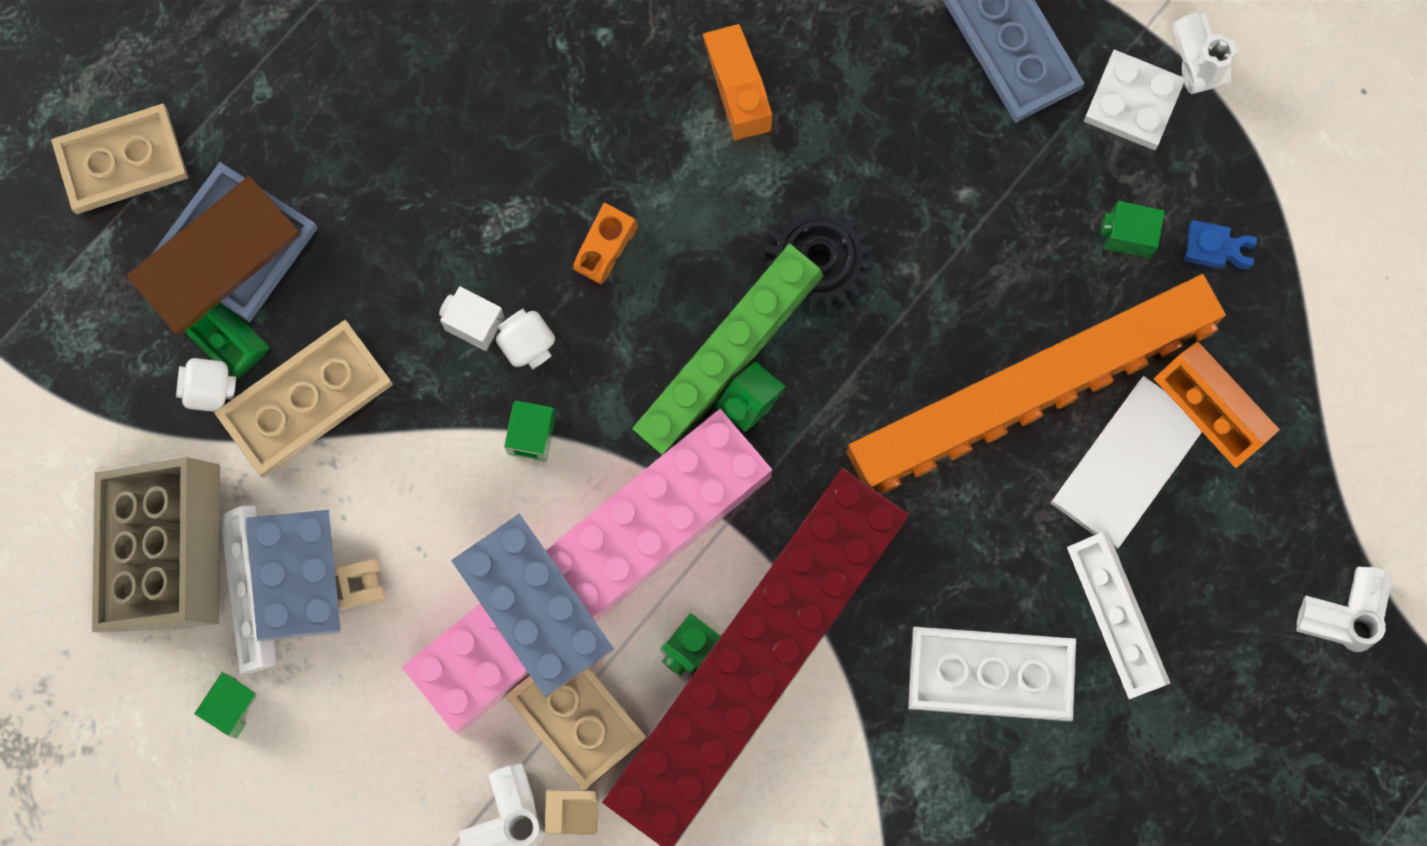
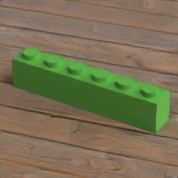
(729, 350)

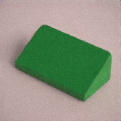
(228, 340)

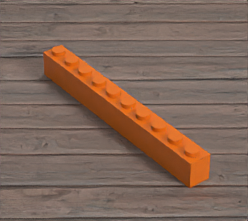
(1035, 384)

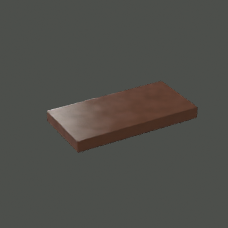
(213, 255)

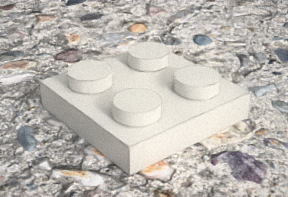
(1134, 100)

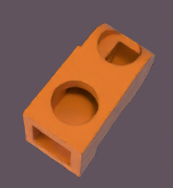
(604, 243)

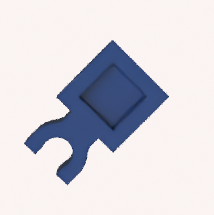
(1212, 246)

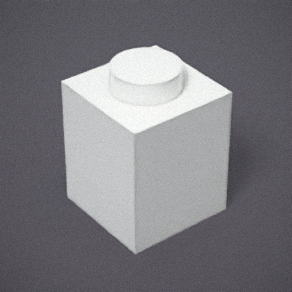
(471, 318)

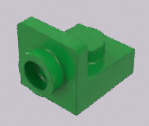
(688, 646)

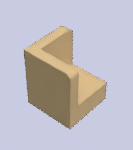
(571, 812)

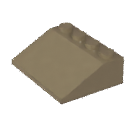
(156, 546)

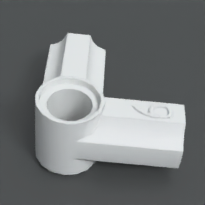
(1204, 55)
(1365, 605)
(514, 803)

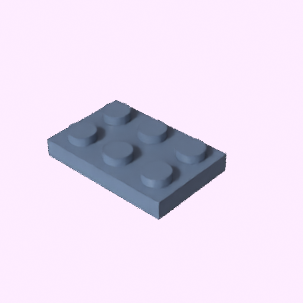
(293, 575)

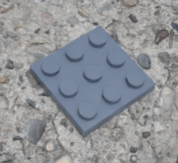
(253, 292)

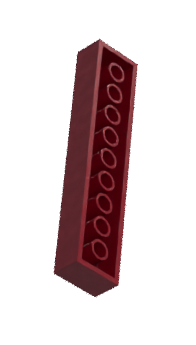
(755, 660)

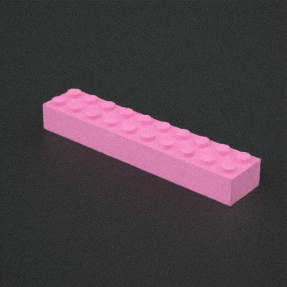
(601, 560)

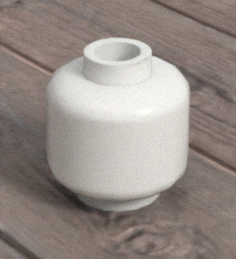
(525, 339)
(205, 384)

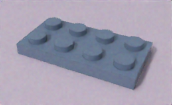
(1017, 53)
(532, 605)

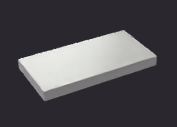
(1128, 463)
(992, 674)

